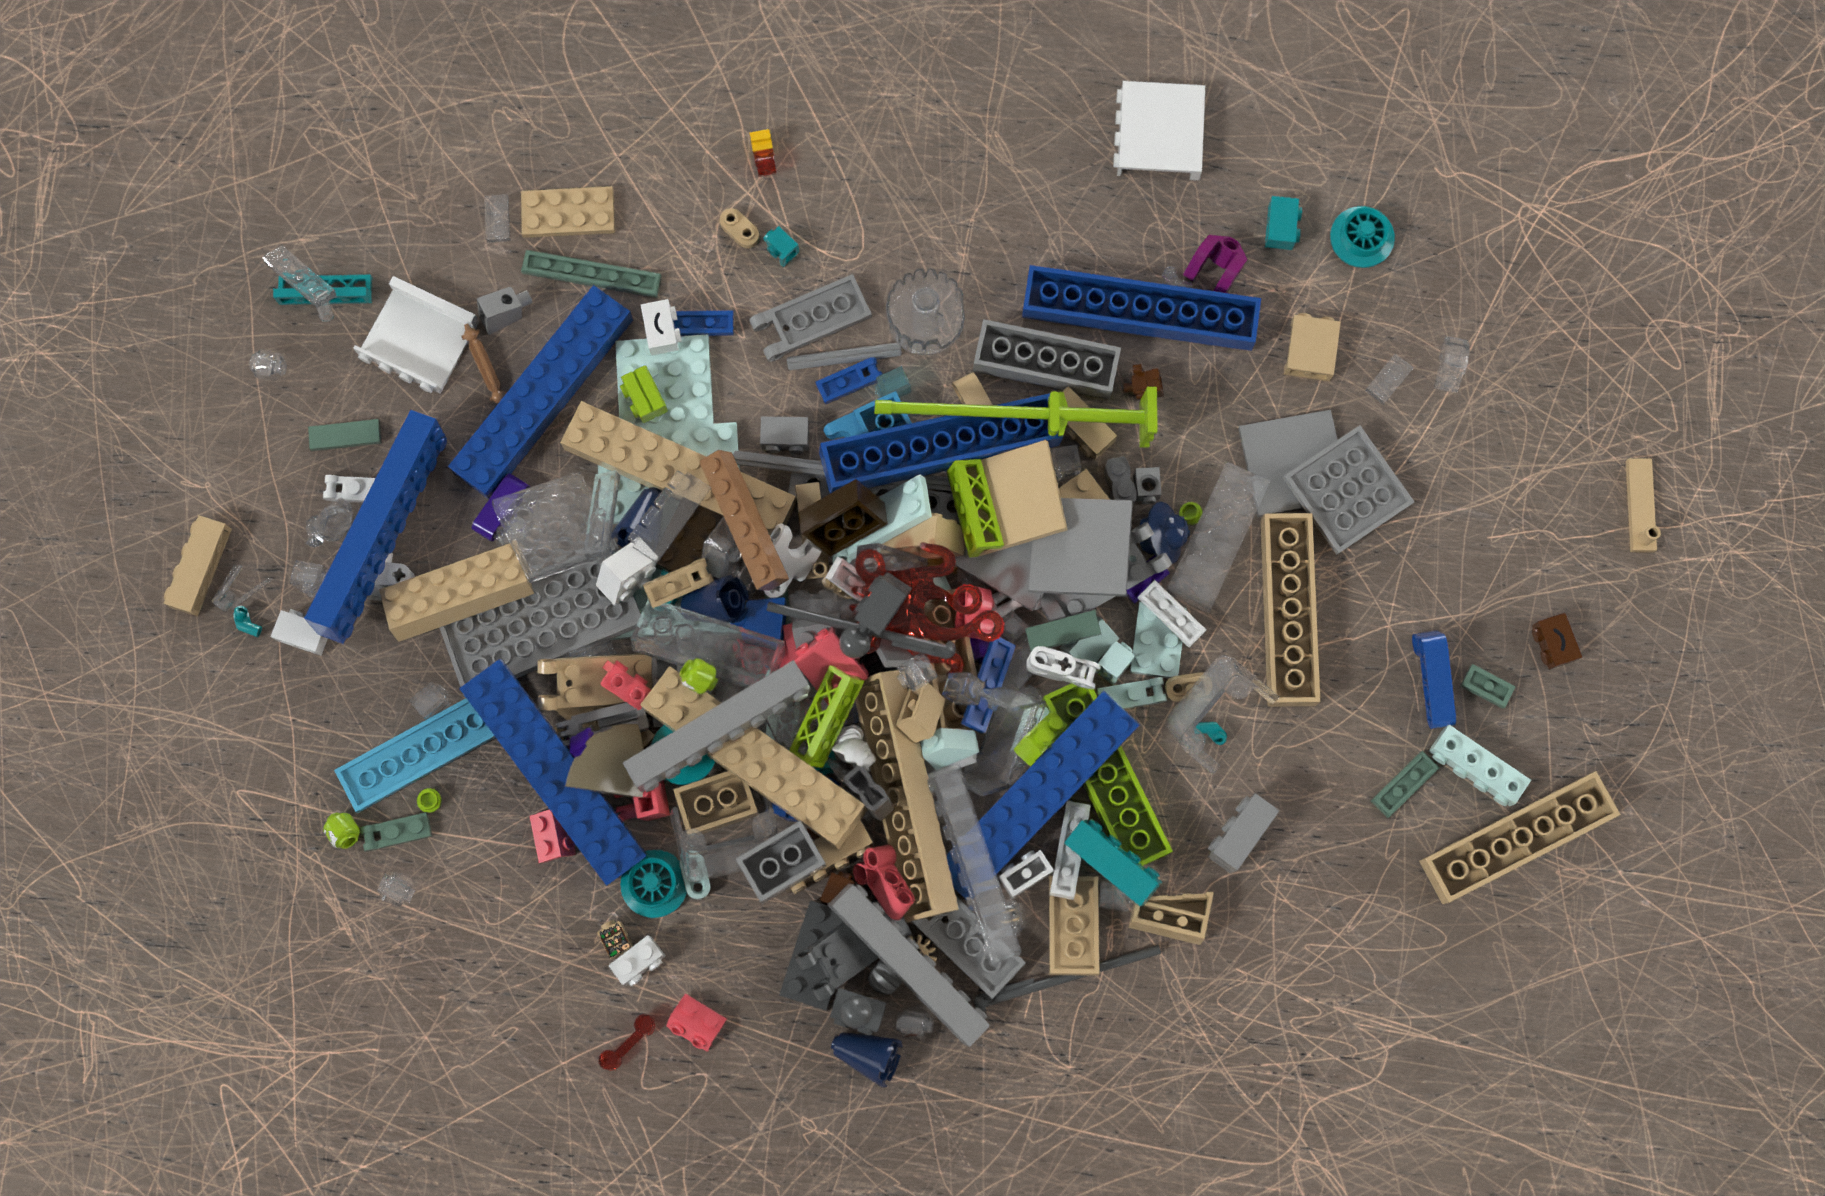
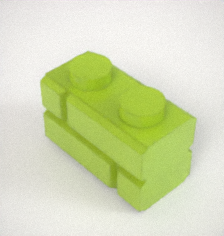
(644, 394)
(1040, 738)

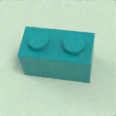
(1282, 223)

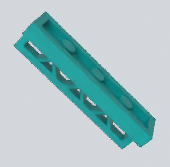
(344, 295)

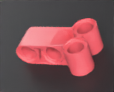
(884, 880)

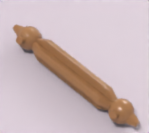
(483, 363)

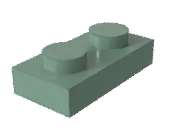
(1487, 686)

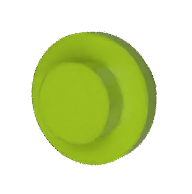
(1191, 512)
(429, 800)

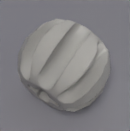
(883, 979)

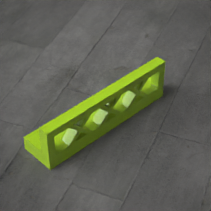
(967, 510)
(830, 720)

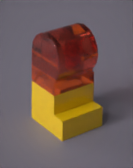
(763, 152)

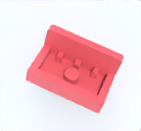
(628, 688)
(550, 837)
(695, 1022)

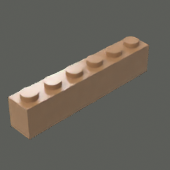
(744, 520)

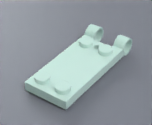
(905, 508)

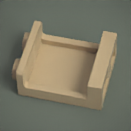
(1312, 347)

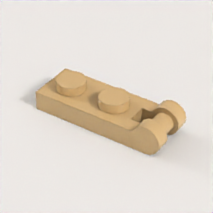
(677, 583)

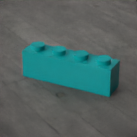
(1113, 862)

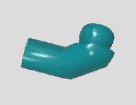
(243, 622)
(1214, 731)

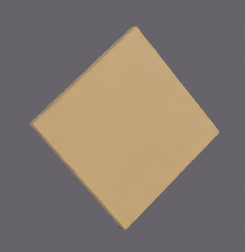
(1022, 495)

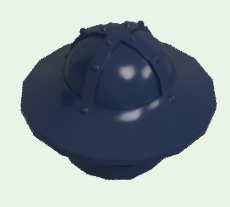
(1169, 532)

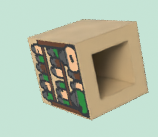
(615, 939)

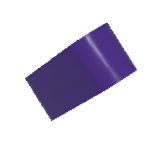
(487, 520)

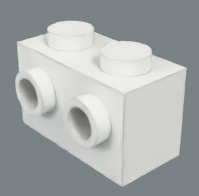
(1025, 874)
(636, 961)

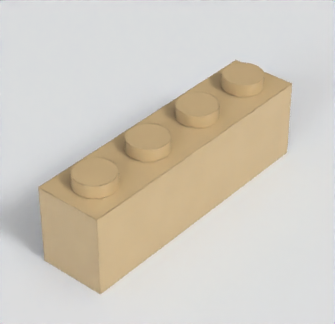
(197, 565)

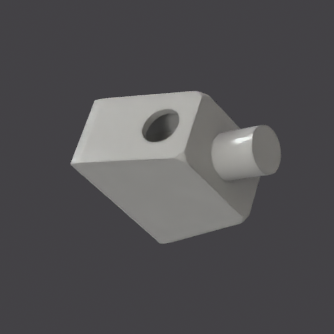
(501, 308)

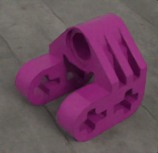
(1223, 252)

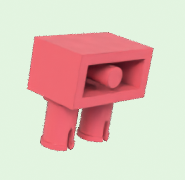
(650, 807)

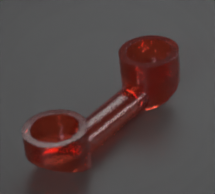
(611, 1060)

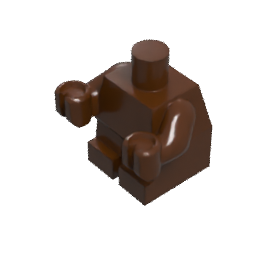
(1143, 379)

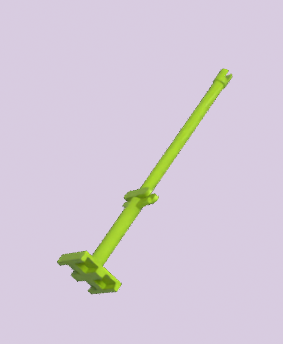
(1057, 413)

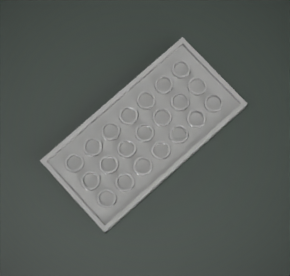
(556, 619)

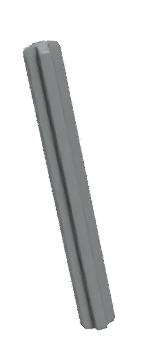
(843, 356)

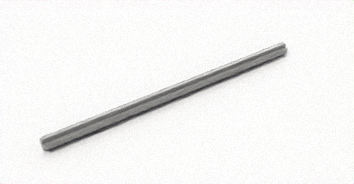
(815, 467)

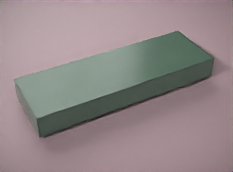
(344, 435)
(1063, 630)
(1405, 784)

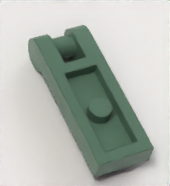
(397, 831)

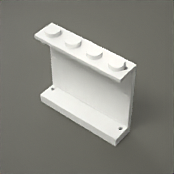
(1160, 127)
(417, 336)

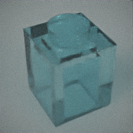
(893, 381)

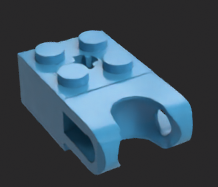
(865, 420)

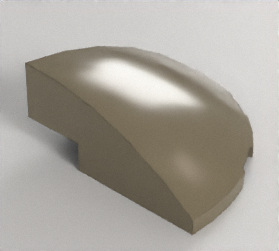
(601, 762)

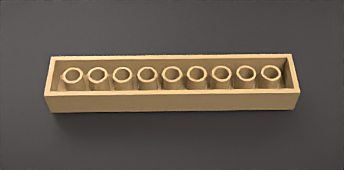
(655, 460)
(763, 764)
(902, 774)

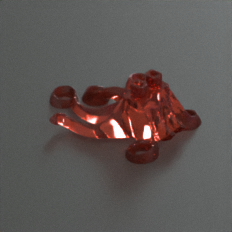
(911, 617)

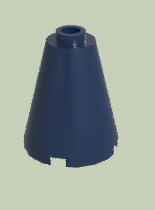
(634, 515)
(720, 600)
(869, 1055)

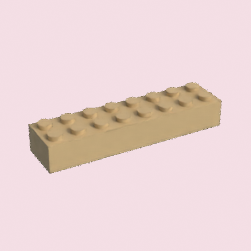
(1290, 609)
(1519, 838)

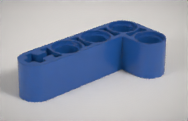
(1436, 678)

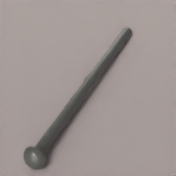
(899, 640)
(1029, 986)

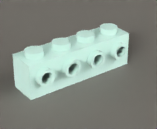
(1479, 766)

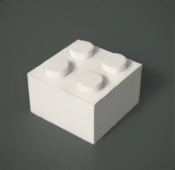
(624, 574)

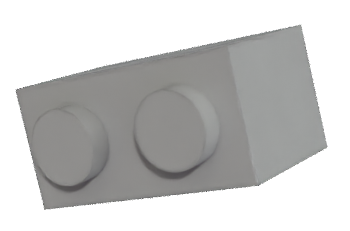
(784, 434)

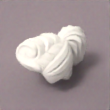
(852, 749)

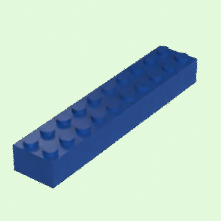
(1141, 308)
(541, 392)
(929, 446)
(376, 527)
(546, 764)
(1051, 781)

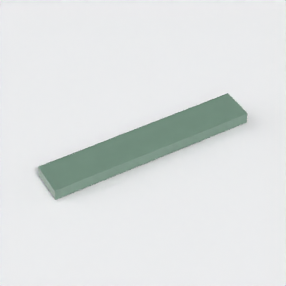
(591, 273)

